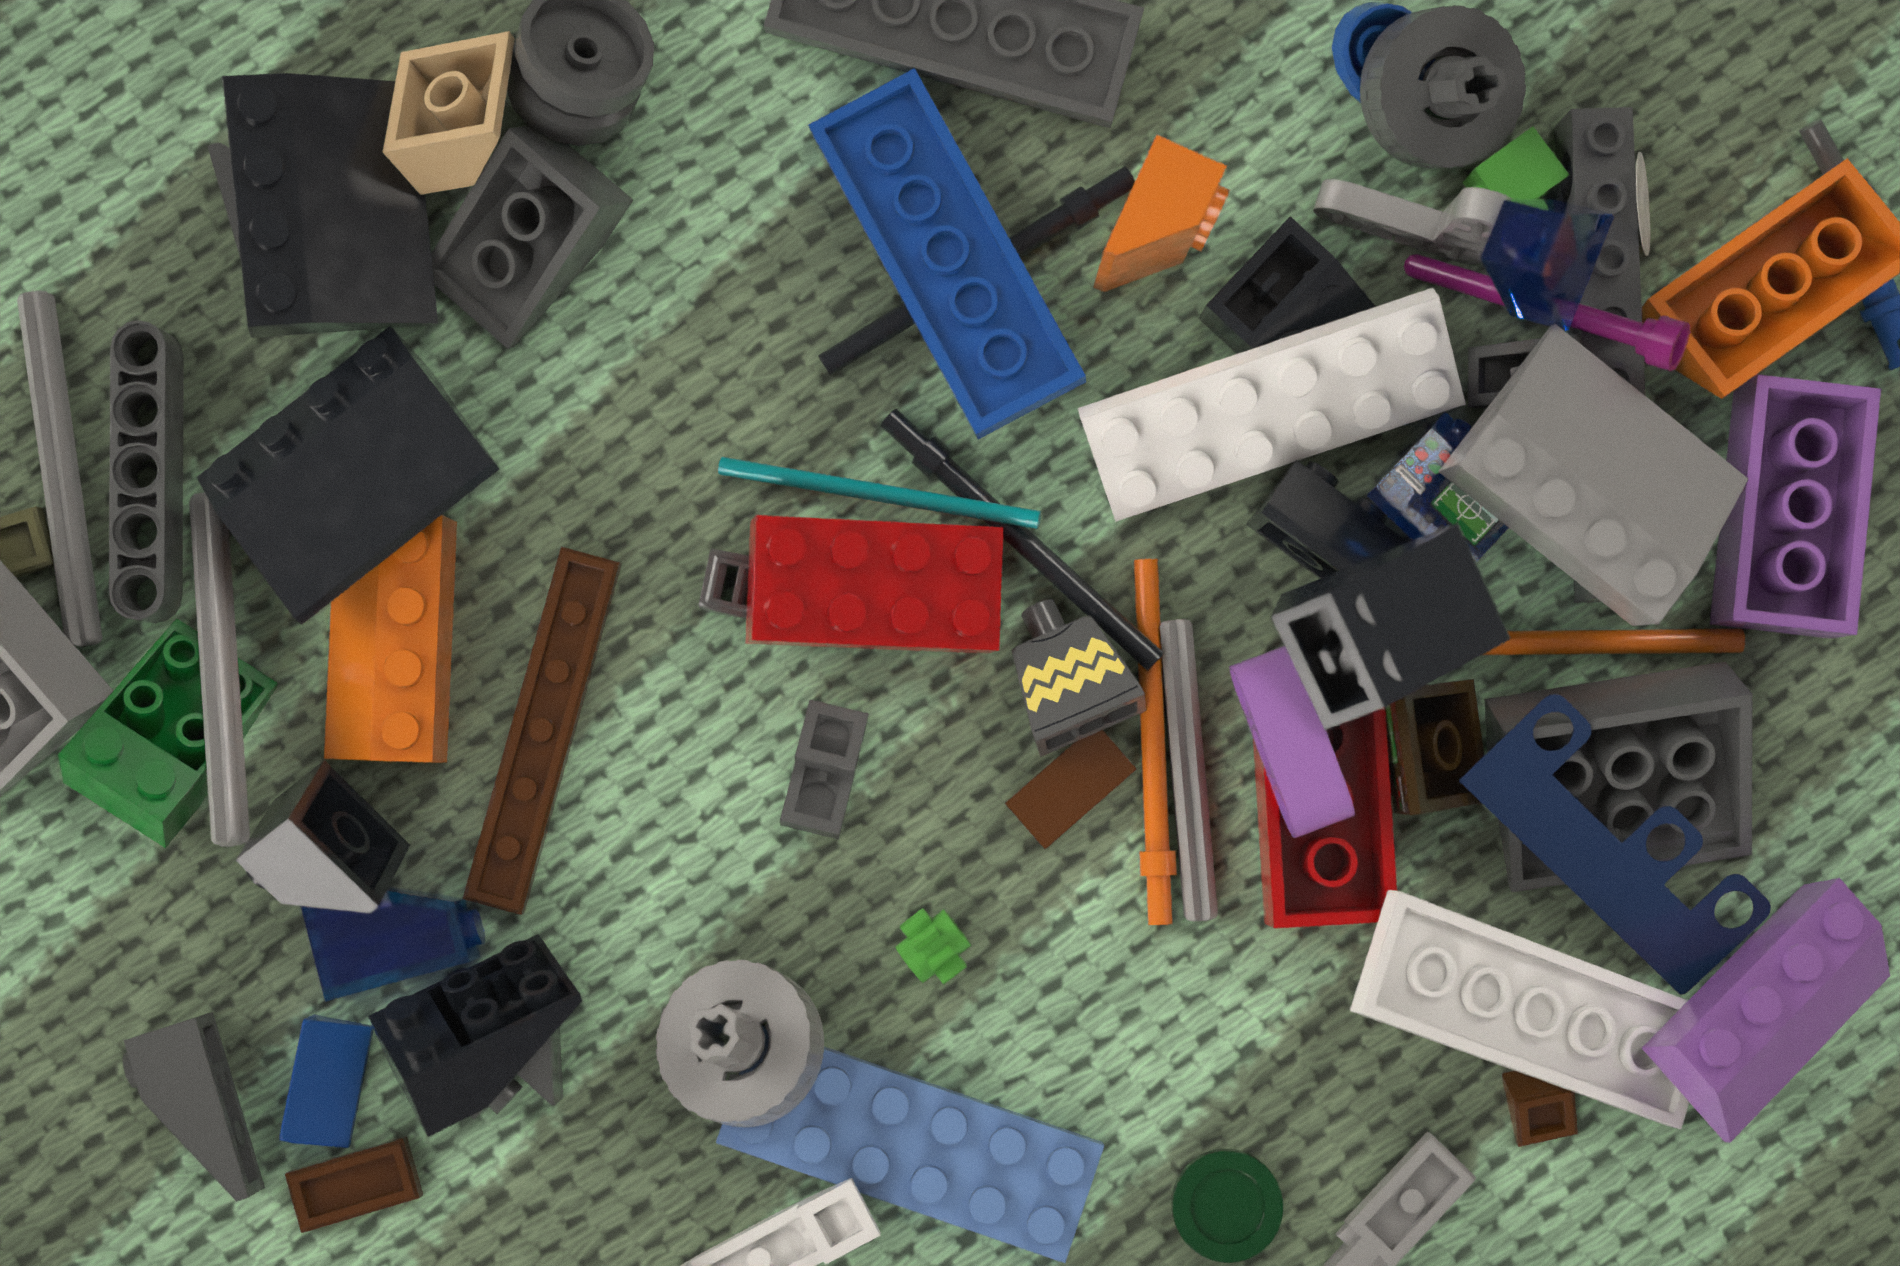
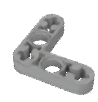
(1454, 234)

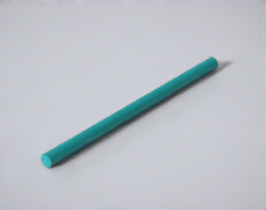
(880, 492)

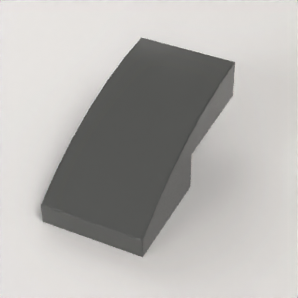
(824, 769)

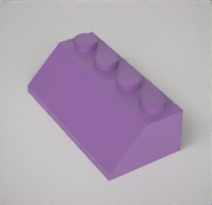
(1772, 1005)

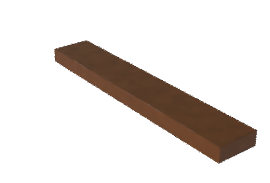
(542, 731)

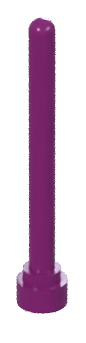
(1658, 340)

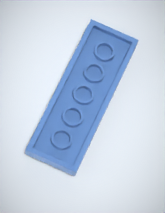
(932, 1153)

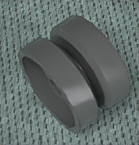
(579, 68)

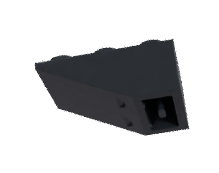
(1282, 292)
(1388, 625)
(474, 1031)

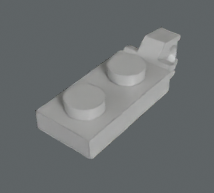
(1402, 1206)

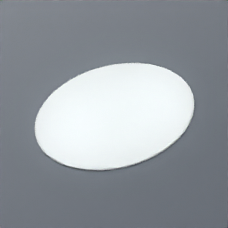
(1643, 203)

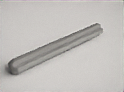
(1188, 771)

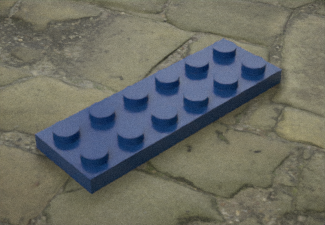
(947, 254)

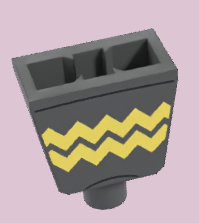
(1071, 679)

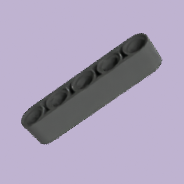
(129, 449)

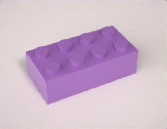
(1801, 523)

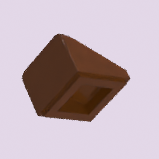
(1539, 1109)

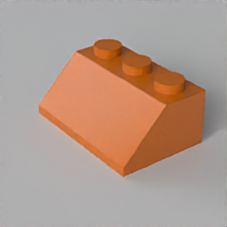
(1164, 214)

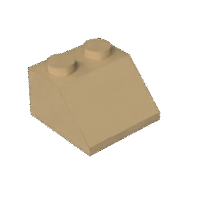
(448, 111)

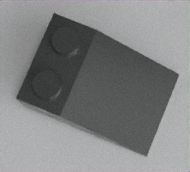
(525, 232)

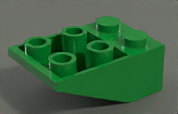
(147, 740)

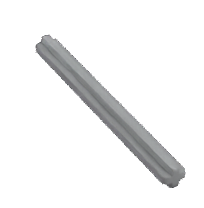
(59, 468)
(219, 675)

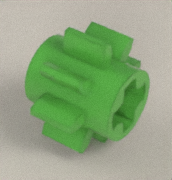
(933, 946)

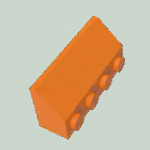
(1781, 280)
(394, 655)

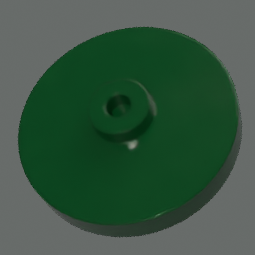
(1227, 1205)

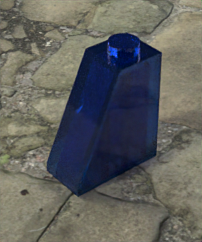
(1544, 257)
(395, 942)

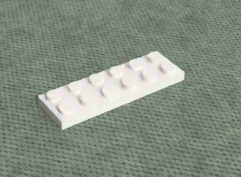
(1273, 404)
(1518, 1006)

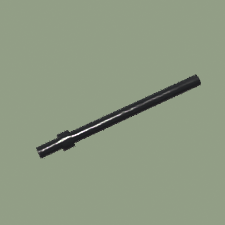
(1076, 210)
(934, 459)

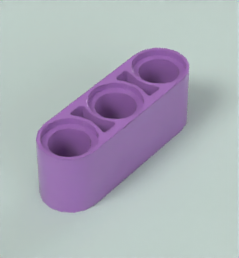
(1291, 743)

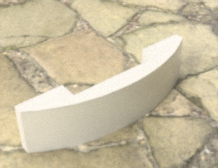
(801, 1234)

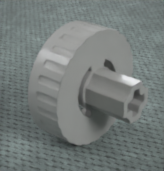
(739, 1000)

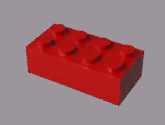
(874, 584)
(1346, 867)

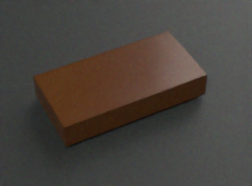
(1070, 787)
(354, 1184)

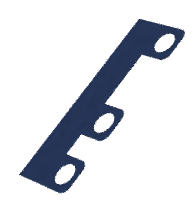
(1608, 875)

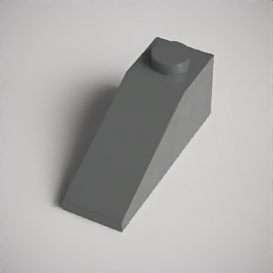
(192, 1092)

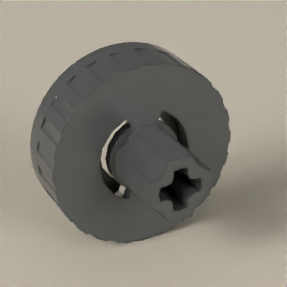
(1474, 87)

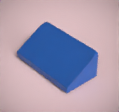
(326, 1082)

